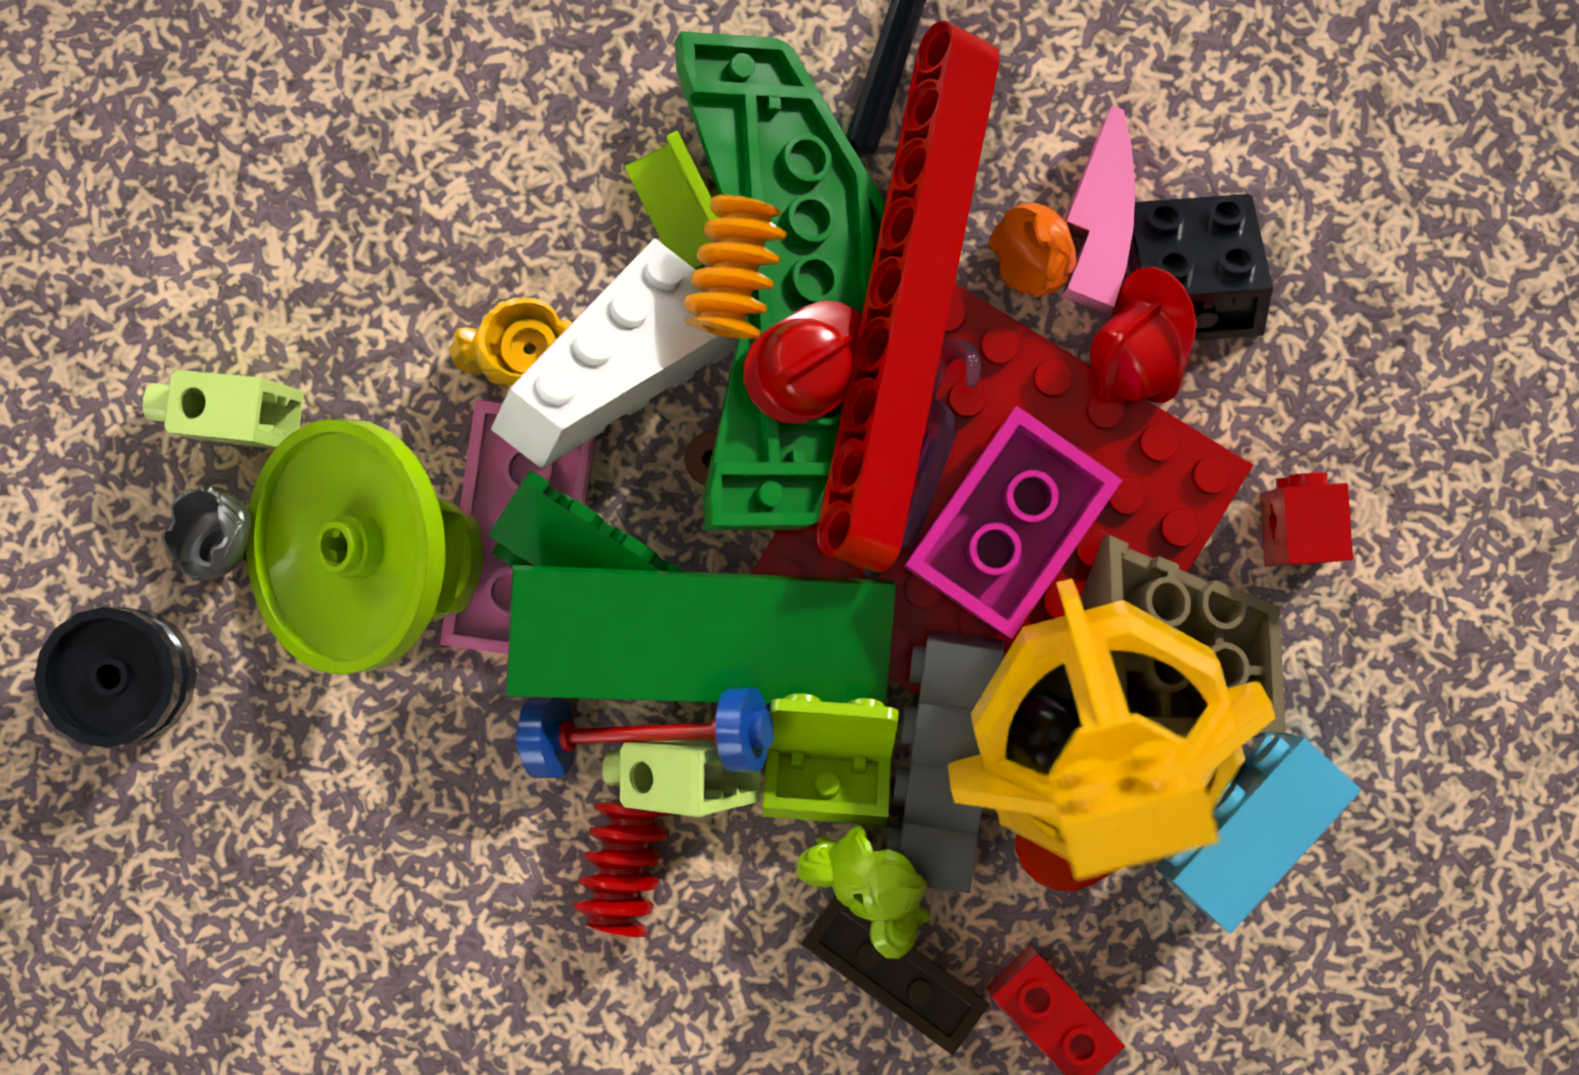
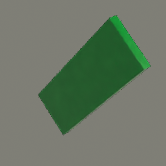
(696, 635)

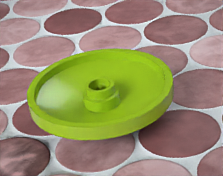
(345, 546)

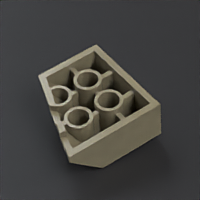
(1230, 621)

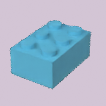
(1262, 827)

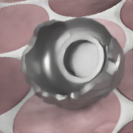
(207, 532)

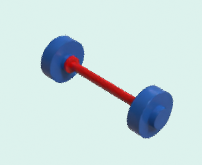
(739, 731)

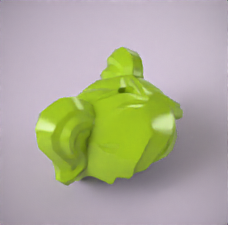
(872, 884)

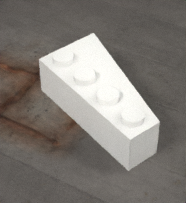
(610, 360)

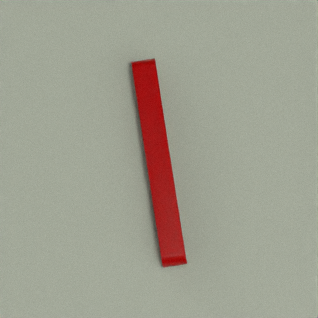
(908, 299)

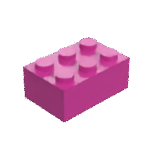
(1012, 523)

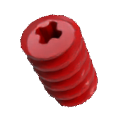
(622, 869)

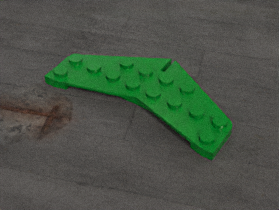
(782, 146)

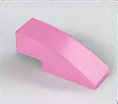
(1103, 217)

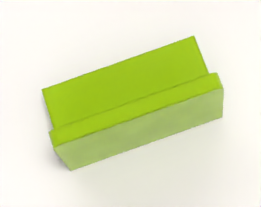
(674, 198)

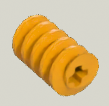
(733, 266)

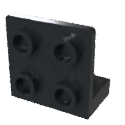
(1215, 254)

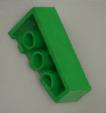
(562, 532)

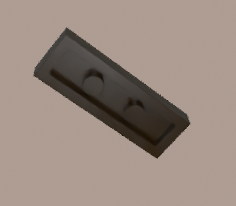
(907, 986)

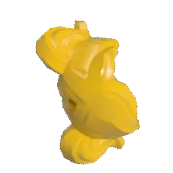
(502, 337)

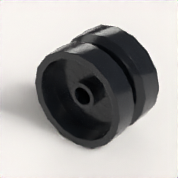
(77, 682)

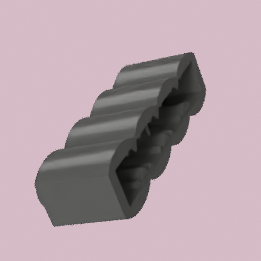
(936, 831)

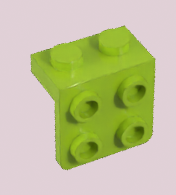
(830, 760)

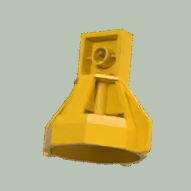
(1122, 781)

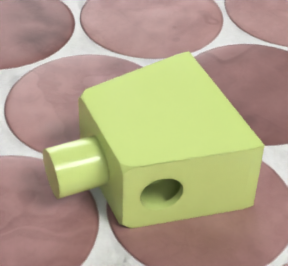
(225, 408)
(673, 780)

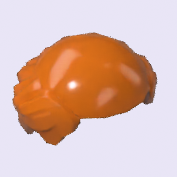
(1033, 249)

